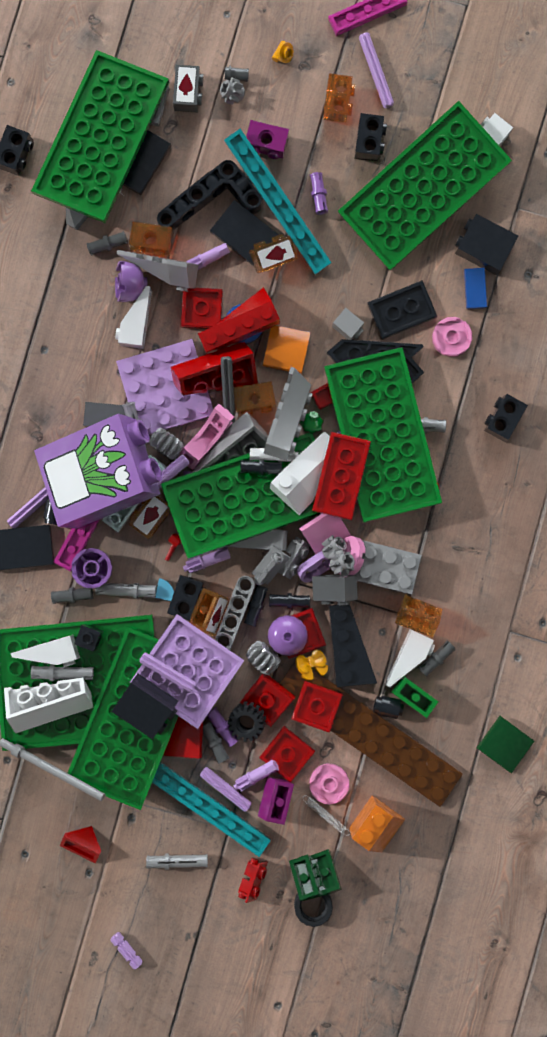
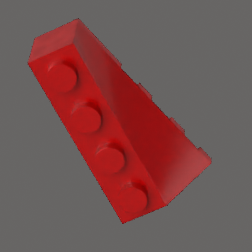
(244, 322)
(205, 371)

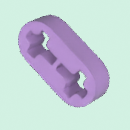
(314, 566)

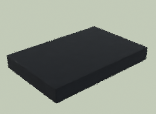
(146, 162)
(241, 230)
(402, 310)
(26, 547)

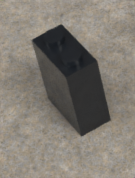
(485, 244)
(146, 706)

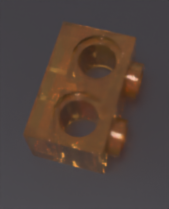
(336, 97)
(418, 616)

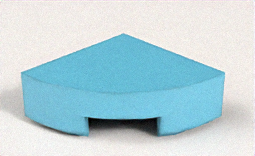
(164, 590)

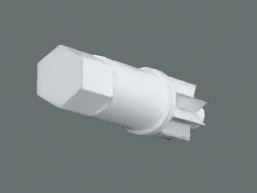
(258, 454)

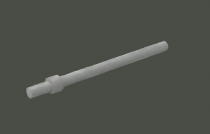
(19, 751)

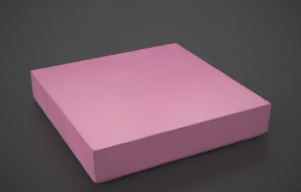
(322, 528)

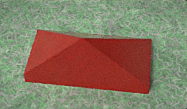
(83, 843)

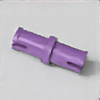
(319, 193)
(222, 726)

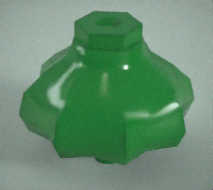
(312, 422)

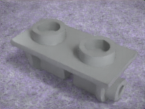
(299, 550)
(269, 566)

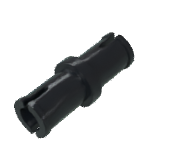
(260, 467)
(289, 600)
(256, 605)

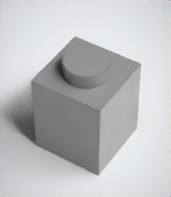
(348, 325)

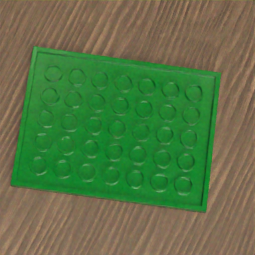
(17, 673)

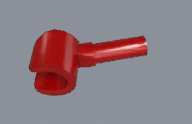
(175, 541)

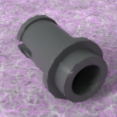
(238, 73)

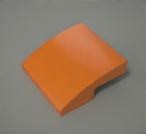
(286, 349)

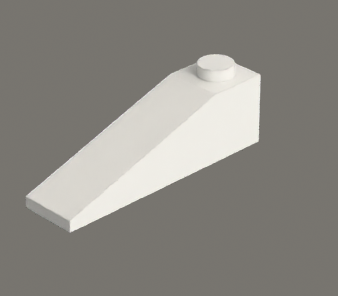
(300, 479)

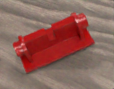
(257, 873)

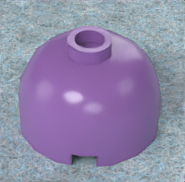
(129, 282)
(91, 568)
(287, 635)

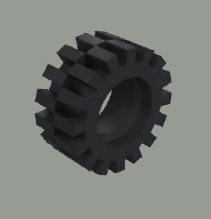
(239, 729)

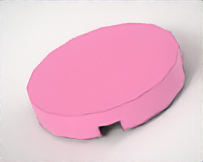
(452, 337)
(356, 548)
(329, 783)

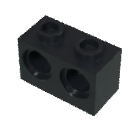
(367, 137)
(9, 150)
(509, 420)
(180, 595)

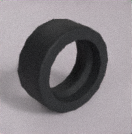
(313, 921)

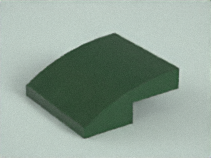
(505, 744)
(315, 875)

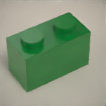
(414, 696)

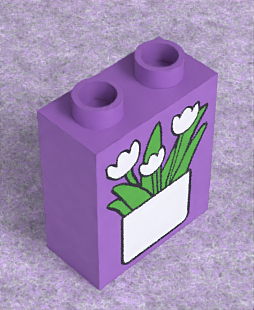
(98, 471)

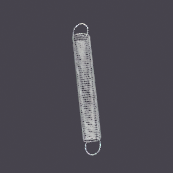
(311, 803)

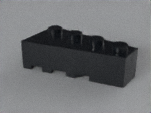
(349, 653)

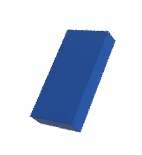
(475, 288)

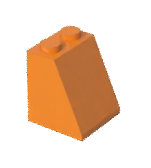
(375, 825)

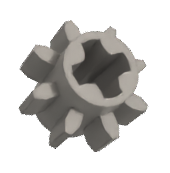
(232, 91)
(333, 545)
(342, 563)

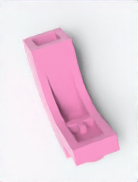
(208, 436)

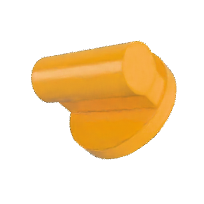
(283, 53)

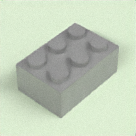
(389, 567)

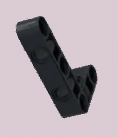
(210, 187)

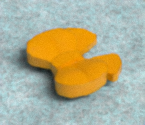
(316, 660)

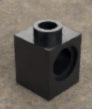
(89, 637)

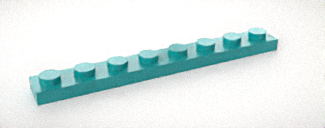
(277, 201)
(210, 810)

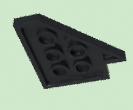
(353, 349)

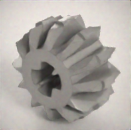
(166, 443)
(263, 657)

